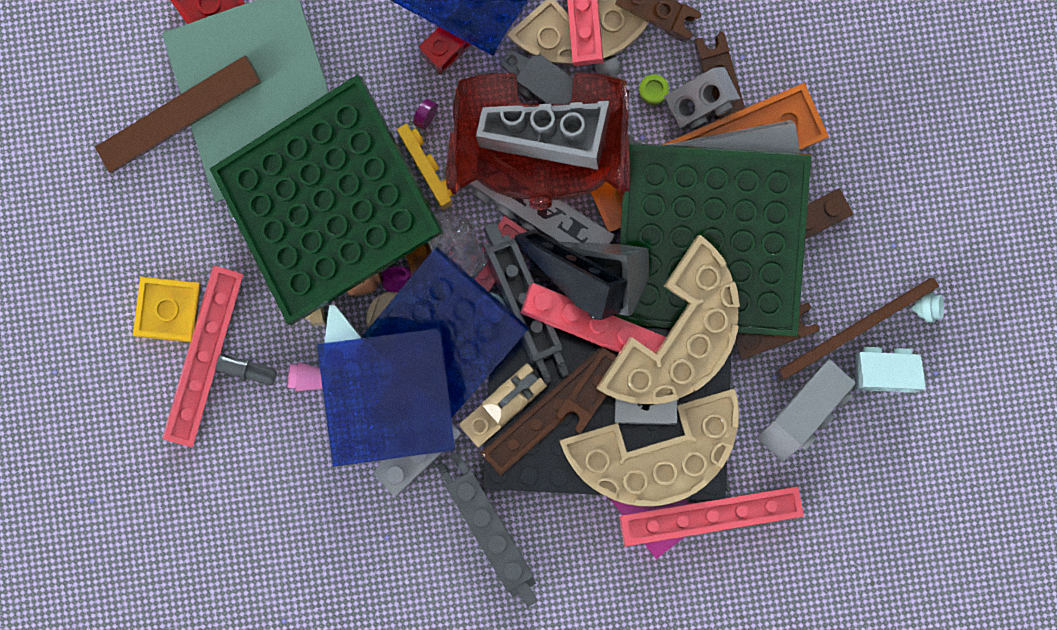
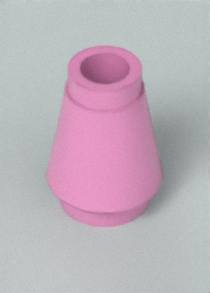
(304, 377)

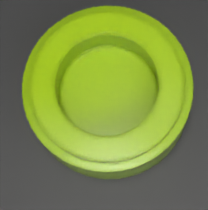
(653, 89)

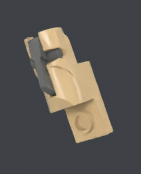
(502, 405)

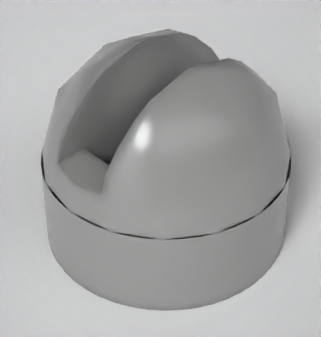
(610, 67)

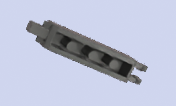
(540, 79)
(513, 283)
(489, 531)

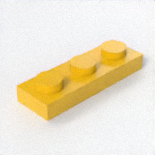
(426, 165)

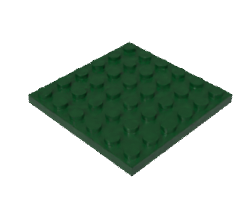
(325, 200)
(742, 204)

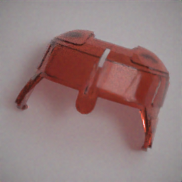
(527, 176)

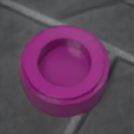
(425, 114)
(395, 278)

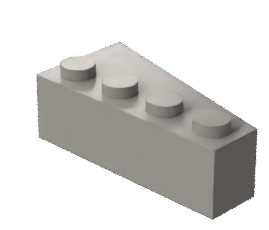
(547, 132)

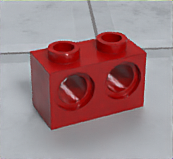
(442, 49)

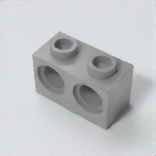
(700, 92)

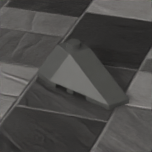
(623, 260)

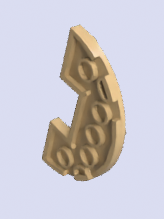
(548, 31)
(695, 344)
(665, 469)

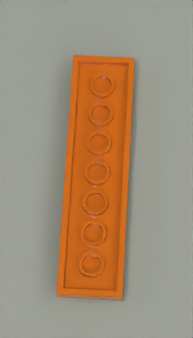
(791, 104)

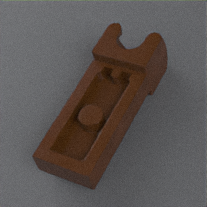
(664, 14)
(719, 58)
(755, 344)
(585, 397)

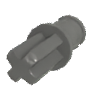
(245, 369)

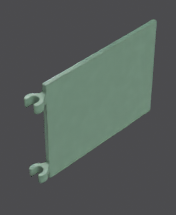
(283, 55)

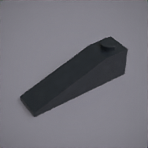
(581, 279)

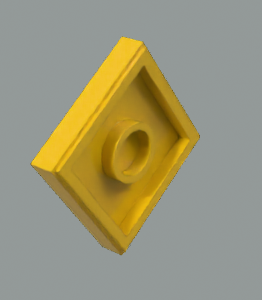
(166, 309)

